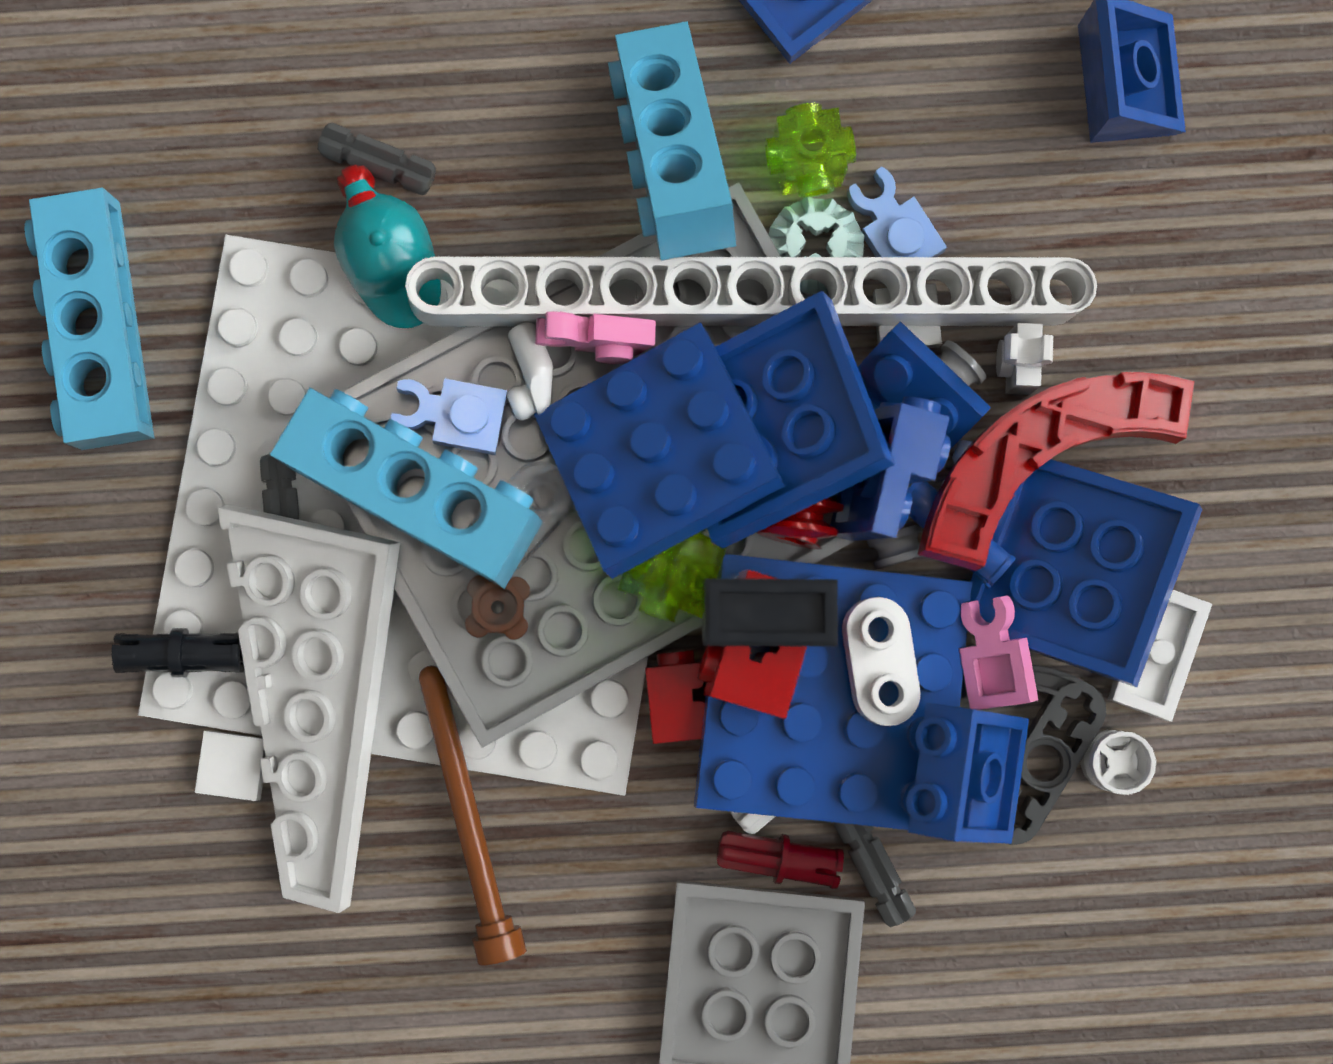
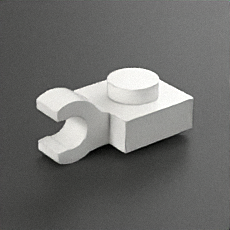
(1023, 356)

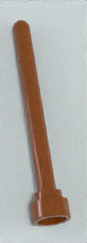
(496, 934)

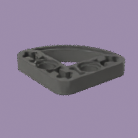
(1057, 687)

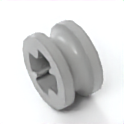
(962, 363)
(898, 549)

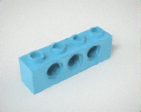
(675, 142)
(53, 234)
(315, 449)

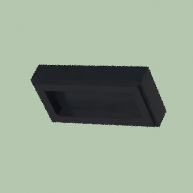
(770, 612)

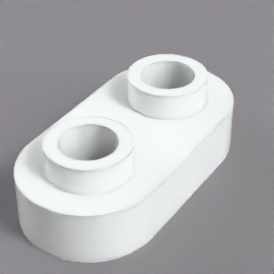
(877, 662)

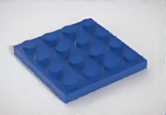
(825, 755)

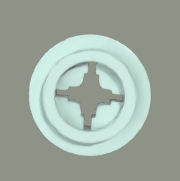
(817, 217)

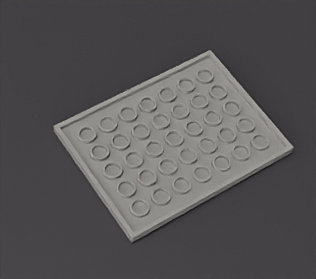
(574, 613)

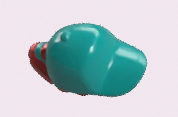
(379, 245)

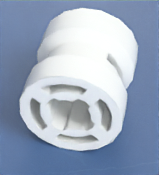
(1127, 769)

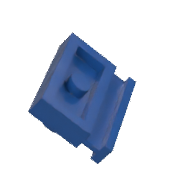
(907, 367)

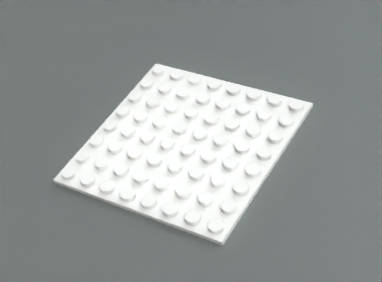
(274, 331)

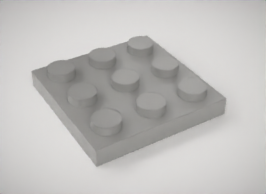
(761, 976)

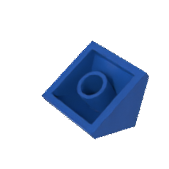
(1130, 72)

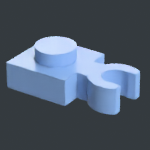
(895, 228)
(463, 415)

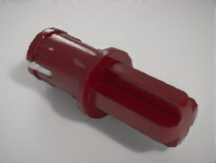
(780, 858)

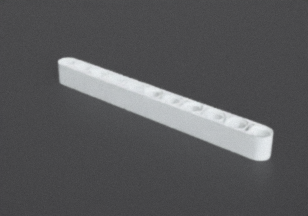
(781, 277)

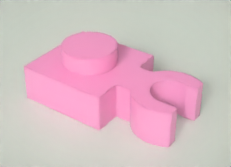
(609, 337)
(996, 668)

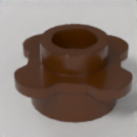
(510, 620)

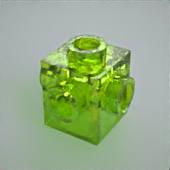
(805, 170)
(674, 578)

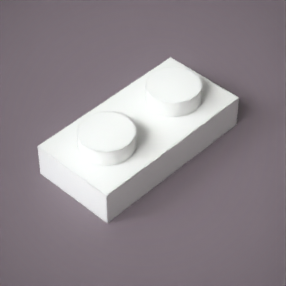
(1168, 659)

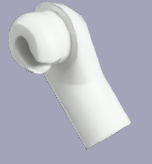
(536, 370)

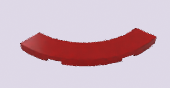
(1032, 434)

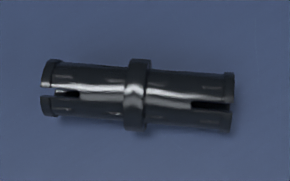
(177, 652)

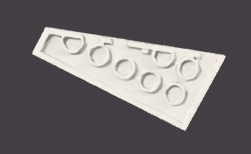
(313, 673)

